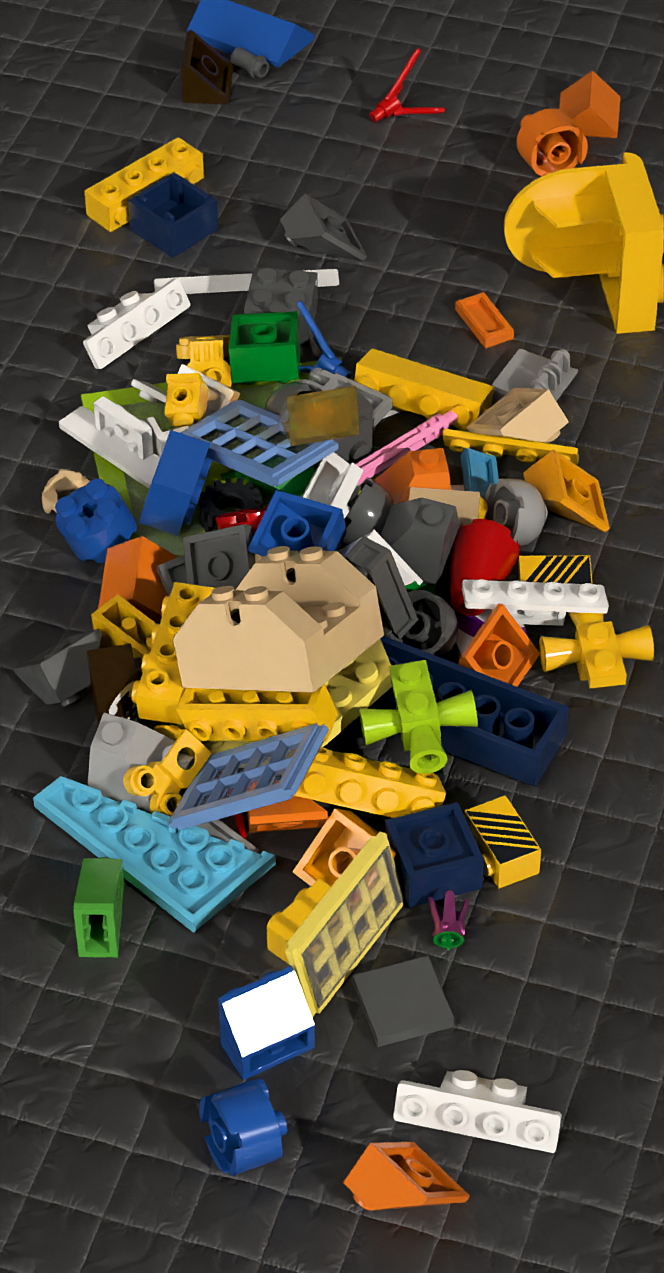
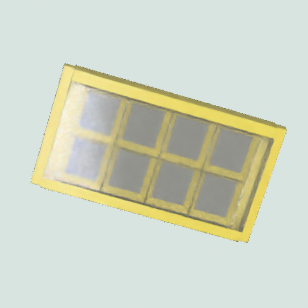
(345, 923)

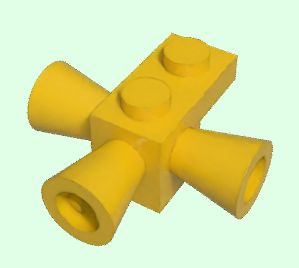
(597, 650)

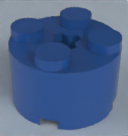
(94, 520)
(243, 1127)

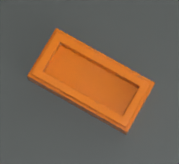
(484, 320)

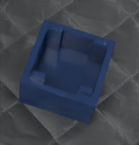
(173, 214)
(435, 854)

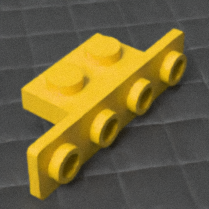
(497, 446)

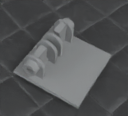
(535, 371)

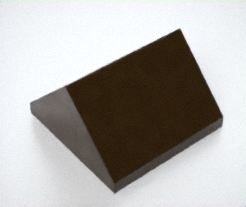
(204, 73)

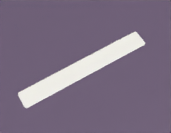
(236, 282)

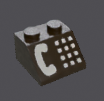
(112, 680)

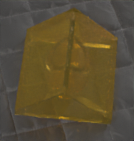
(320, 416)

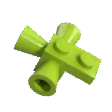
(418, 716)

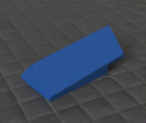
(232, 25)

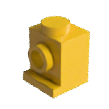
(186, 399)

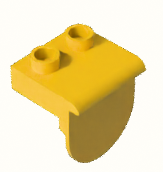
(596, 224)

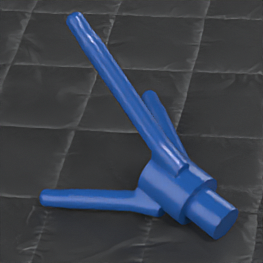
(327, 360)

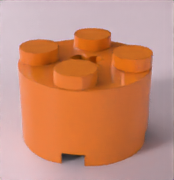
(551, 141)

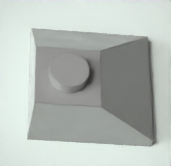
(118, 747)

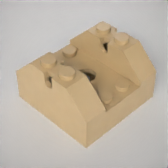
(282, 627)

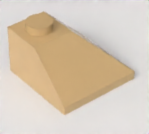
(522, 415)

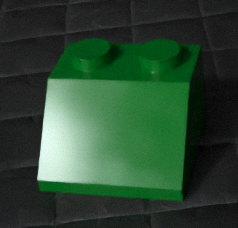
(264, 347)

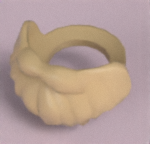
(59, 486)

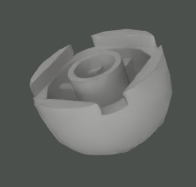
(517, 507)

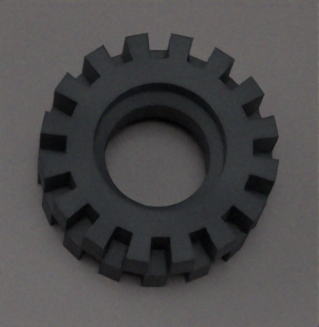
(225, 496)

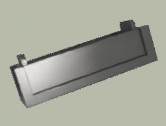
(381, 569)

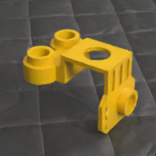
(207, 356)
(166, 777)

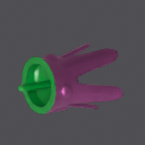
(450, 929)

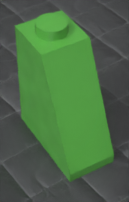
(99, 907)

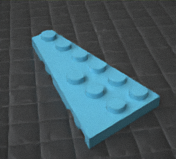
(176, 868)

